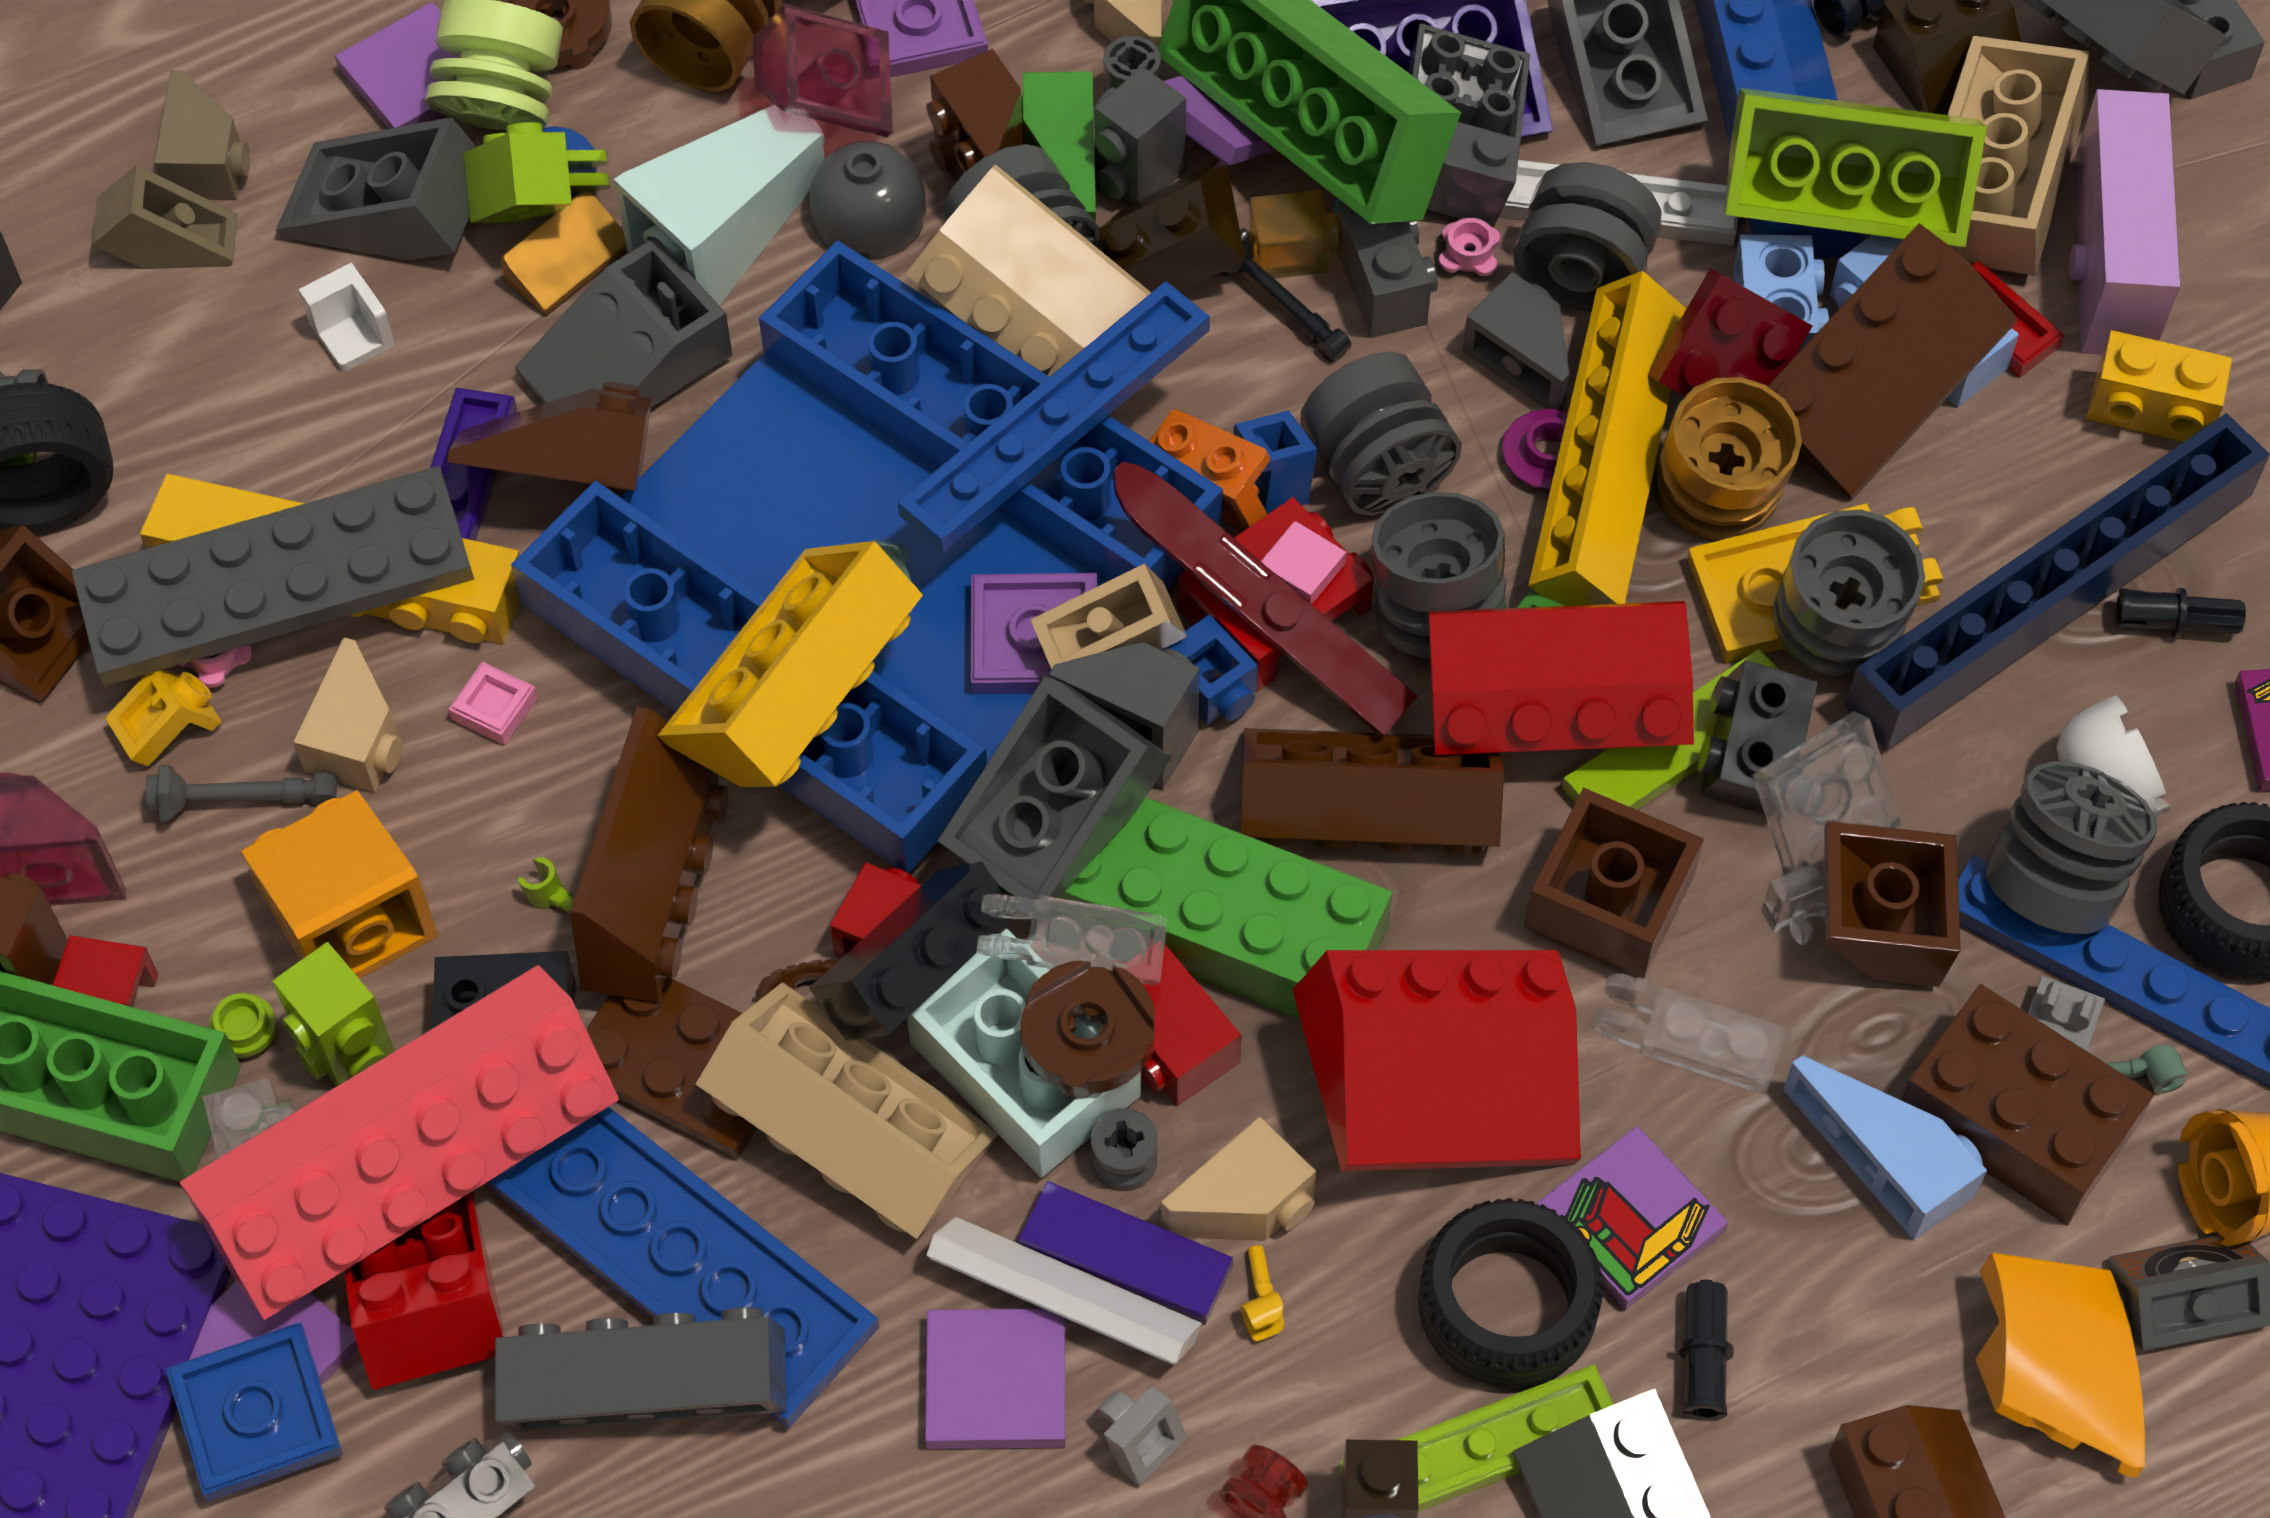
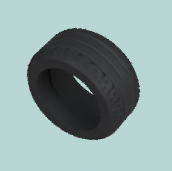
(69, 482)
(2189, 910)
(1523, 1230)

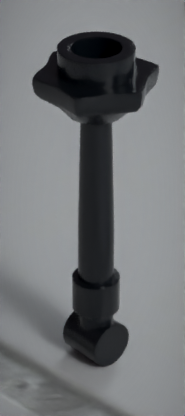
(1330, 343)

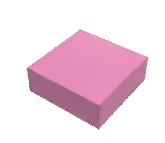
(1305, 561)
(493, 703)

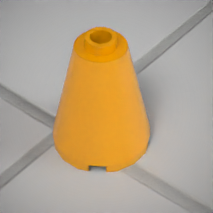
(2228, 1174)

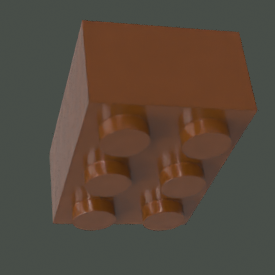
(2028, 1102)

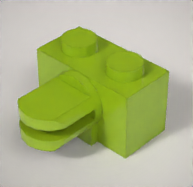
(527, 174)

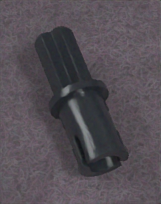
(2178, 612)
(1706, 1351)

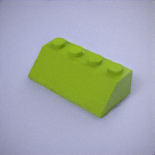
(1852, 166)

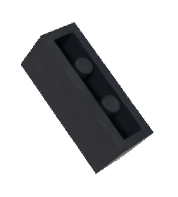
(909, 953)

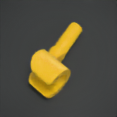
(1264, 1314)

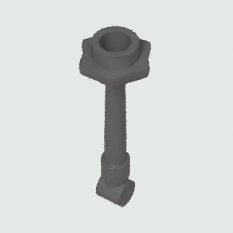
(169, 792)

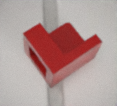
(105, 969)

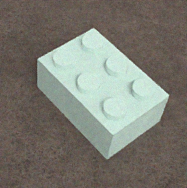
(974, 1042)

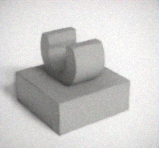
(2066, 1010)
(1142, 1432)

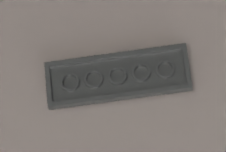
(271, 575)

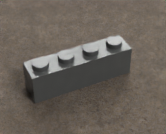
(640, 1372)

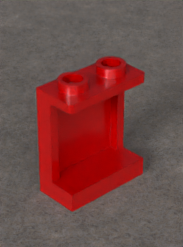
(1347, 590)

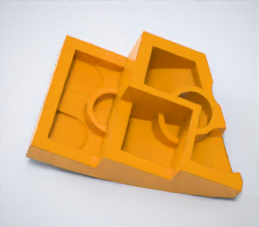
(2064, 1356)

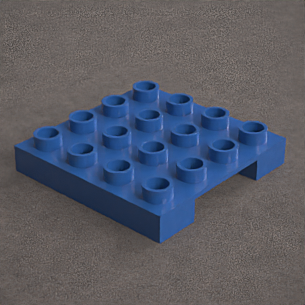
(814, 450)

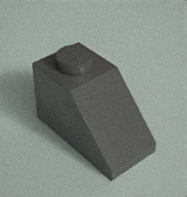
(1521, 340)

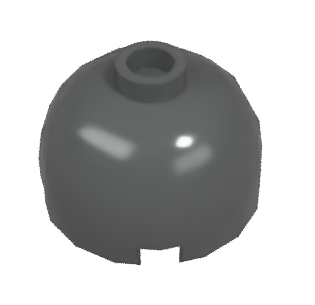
(868, 199)

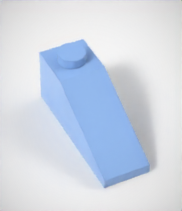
(1893, 1148)

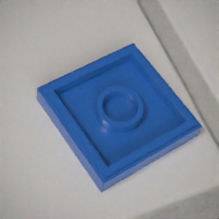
(253, 1411)

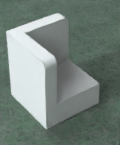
(347, 317)

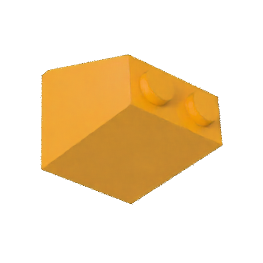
(342, 884)

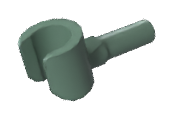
(2159, 1064)

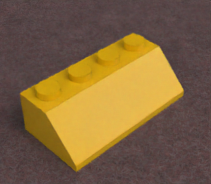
(793, 664)

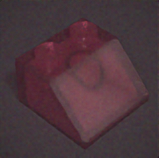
(825, 69)
(54, 845)

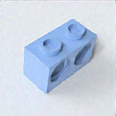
(1785, 274)

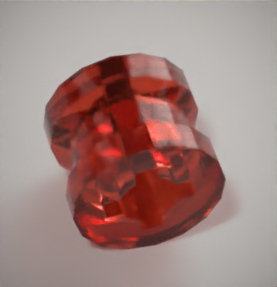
(1263, 1485)

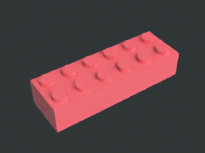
(400, 1141)

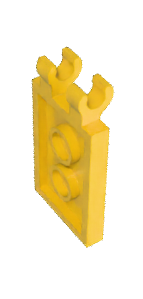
(1743, 575)

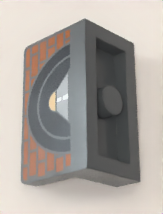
(2193, 1290)

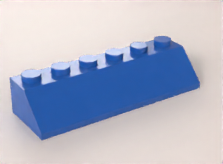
(1771, 50)

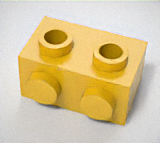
(2158, 387)

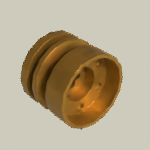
(700, 40)
(1727, 458)

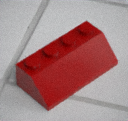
(1561, 678)

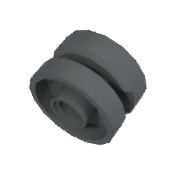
(1586, 231)

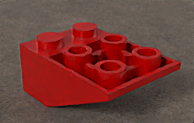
(426, 1299)

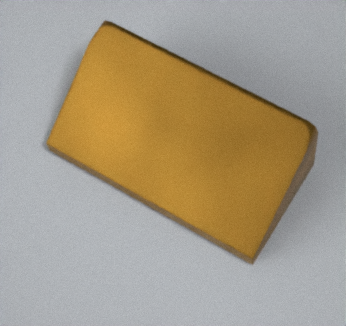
(563, 253)

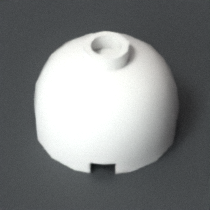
(2101, 742)

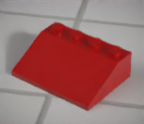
(1444, 1057)

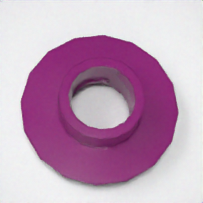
(1521, 454)

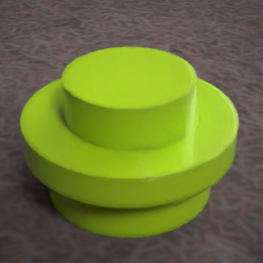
(247, 1023)

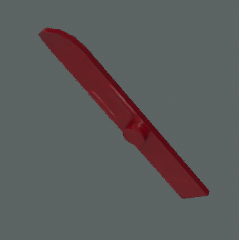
(1261, 598)

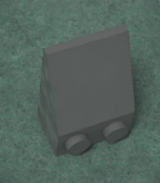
(1628, 66)
(384, 192)
(1053, 793)

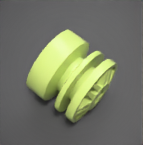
(496, 53)

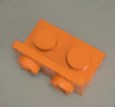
(1222, 459)

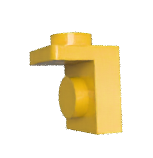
(159, 711)

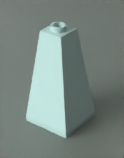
(722, 194)

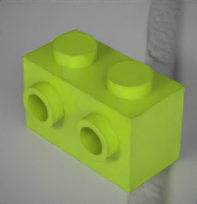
(331, 1017)

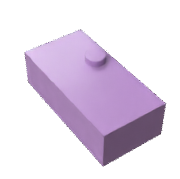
(2125, 218)

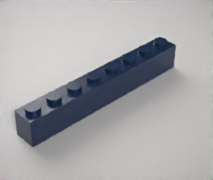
(2056, 580)

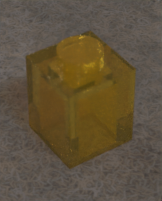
(1293, 233)

